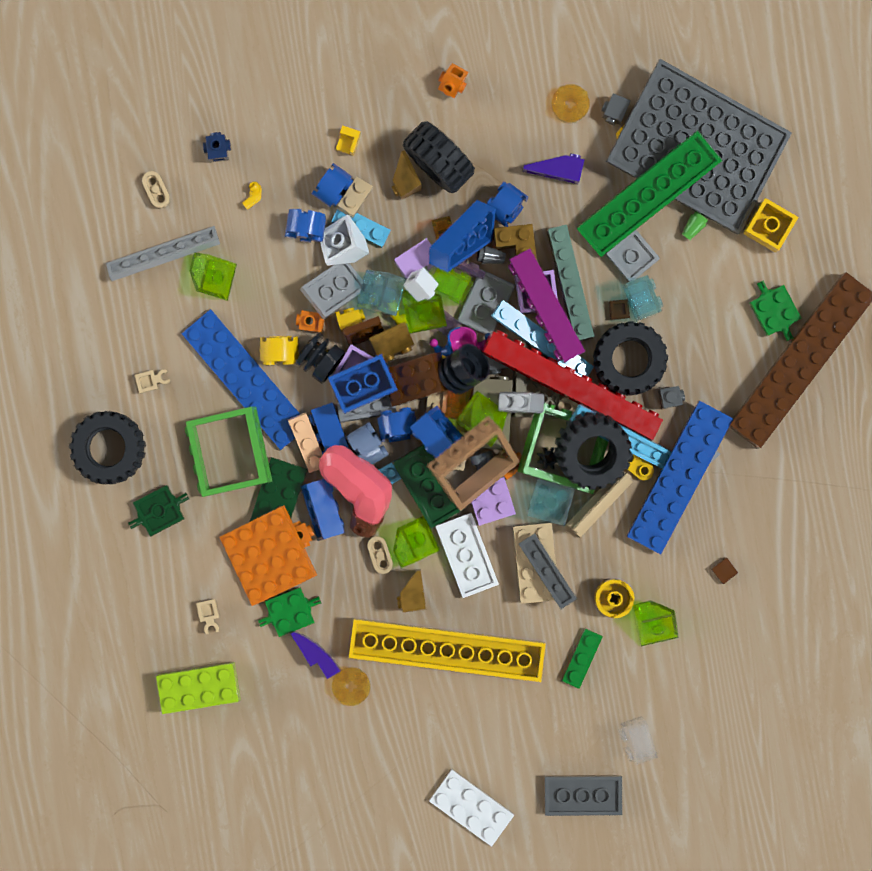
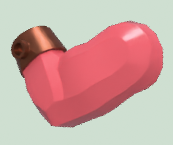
(359, 484)

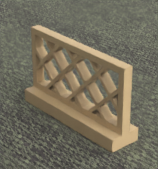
(598, 505)

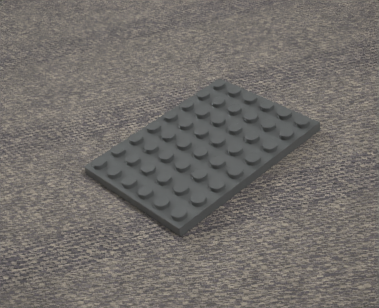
(675, 108)

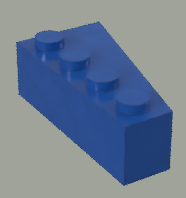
(464, 237)

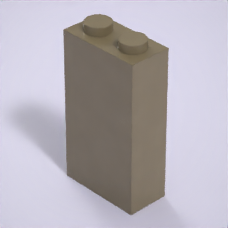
(491, 388)

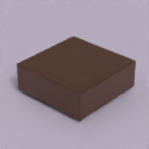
(619, 309)
(724, 570)

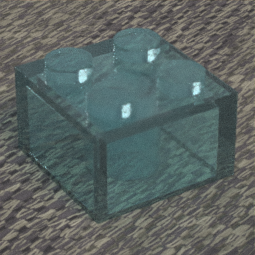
(381, 292)
(643, 298)
(550, 502)

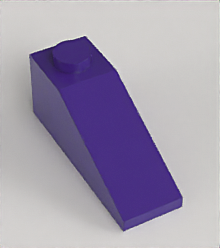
(560, 168)

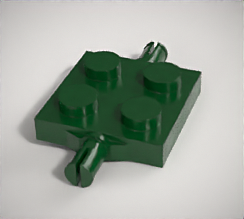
(159, 510)

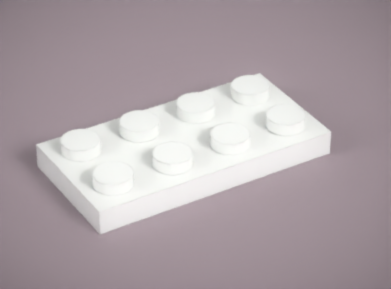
(467, 555)
(471, 807)

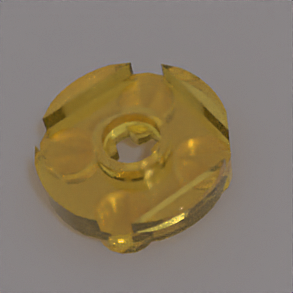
(579, 97)
(343, 694)

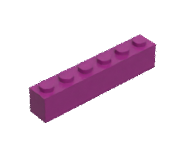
(546, 306)

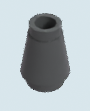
(490, 256)

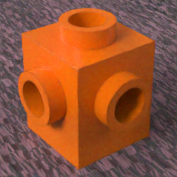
(453, 81)
(307, 532)

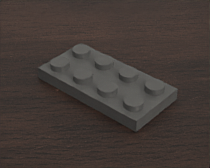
(583, 795)

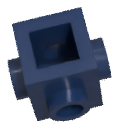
(219, 153)

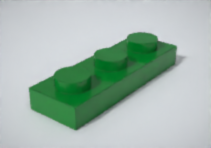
(582, 658)

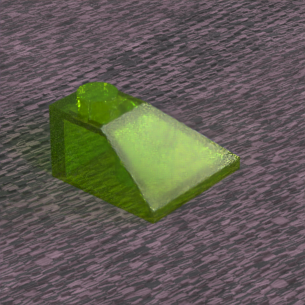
(212, 275)
(423, 314)
(477, 410)
(414, 542)
(654, 622)

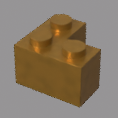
(518, 237)

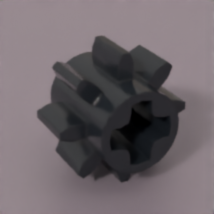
(543, 460)

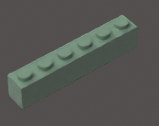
(570, 282)

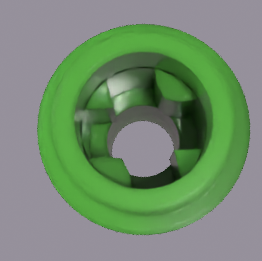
(694, 225)

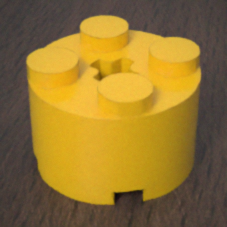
(279, 349)
(624, 601)

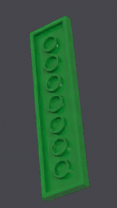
(649, 193)

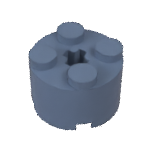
(367, 444)

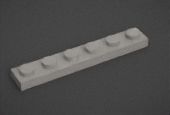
(163, 253)

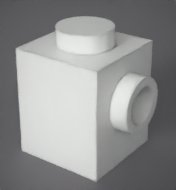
(421, 284)

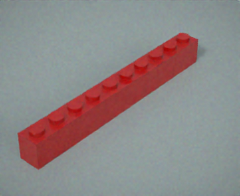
(570, 385)

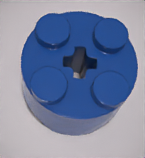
(332, 184)
(507, 203)
(306, 225)
(396, 425)

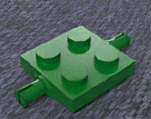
(775, 310)
(289, 611)

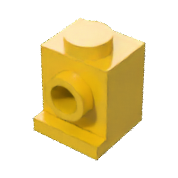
(350, 317)

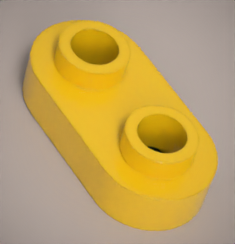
(636, 466)

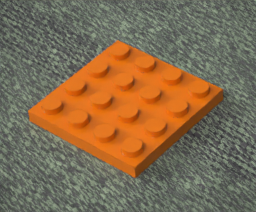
(268, 555)

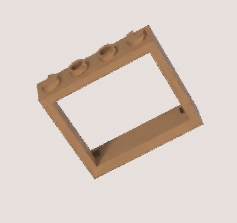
(485, 476)

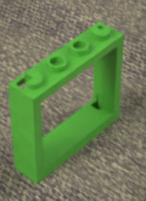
(257, 445)
(597, 455)

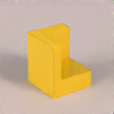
(348, 140)

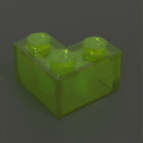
(453, 285)

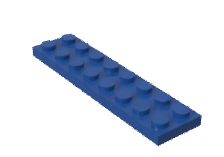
(242, 376)
(679, 477)

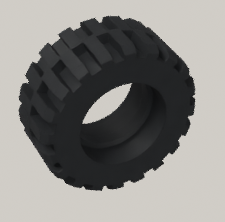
(438, 157)
(656, 358)
(81, 447)
(609, 467)

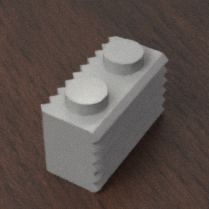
(521, 402)

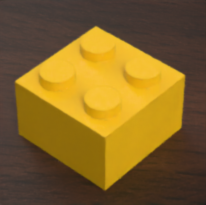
(770, 225)

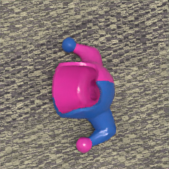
(456, 338)

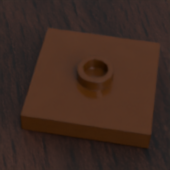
(363, 331)

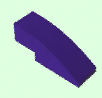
(316, 654)

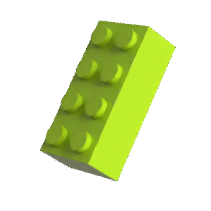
(198, 688)

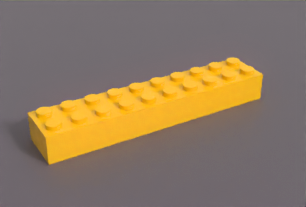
(447, 650)

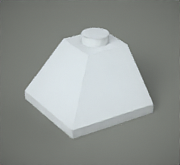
(343, 242)

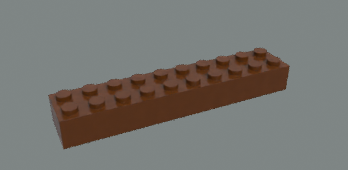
(801, 360)

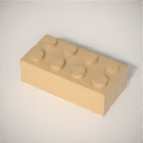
(530, 584)

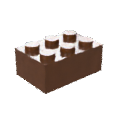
(416, 379)

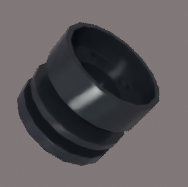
(320, 358)
(463, 369)

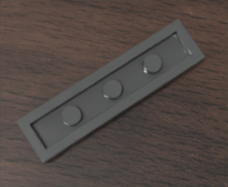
(547, 571)

